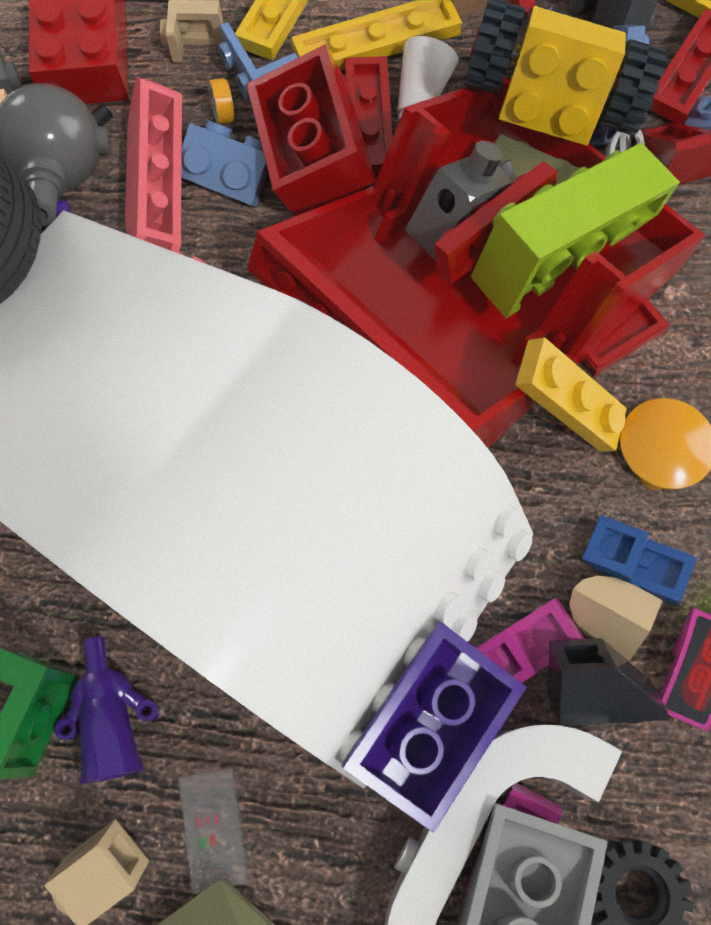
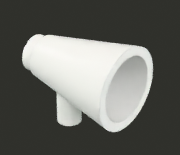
(425, 70)

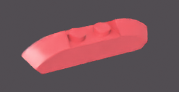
(154, 165)

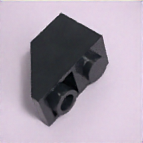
(598, 686)

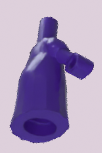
(104, 725)

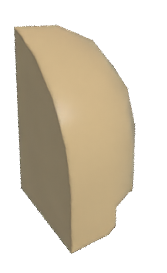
(614, 612)

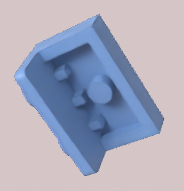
(224, 163)

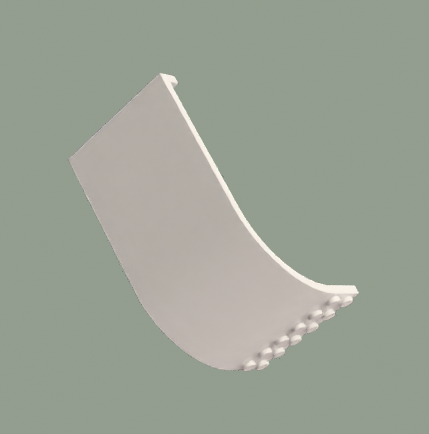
(243, 479)

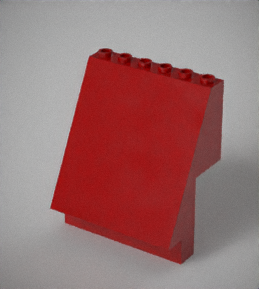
(384, 286)

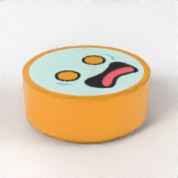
(221, 101)

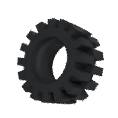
(662, 870)

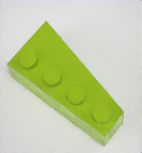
(568, 222)

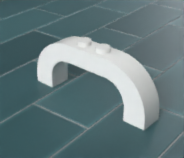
(435, 860)

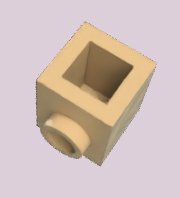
(97, 874)

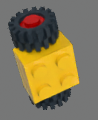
(564, 72)

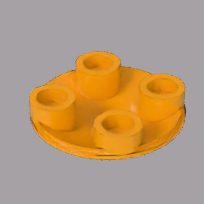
(667, 444)

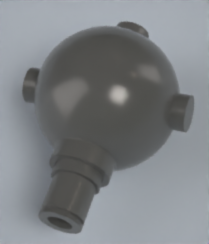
(50, 141)

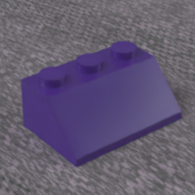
(434, 726)

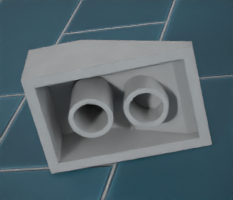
(532, 873)

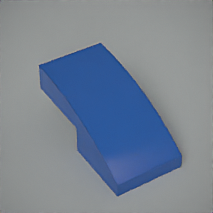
(632, 557)

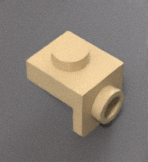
(190, 24)

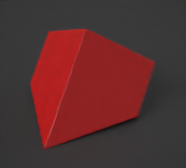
(681, 149)

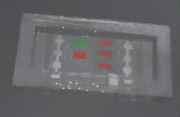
(213, 829)

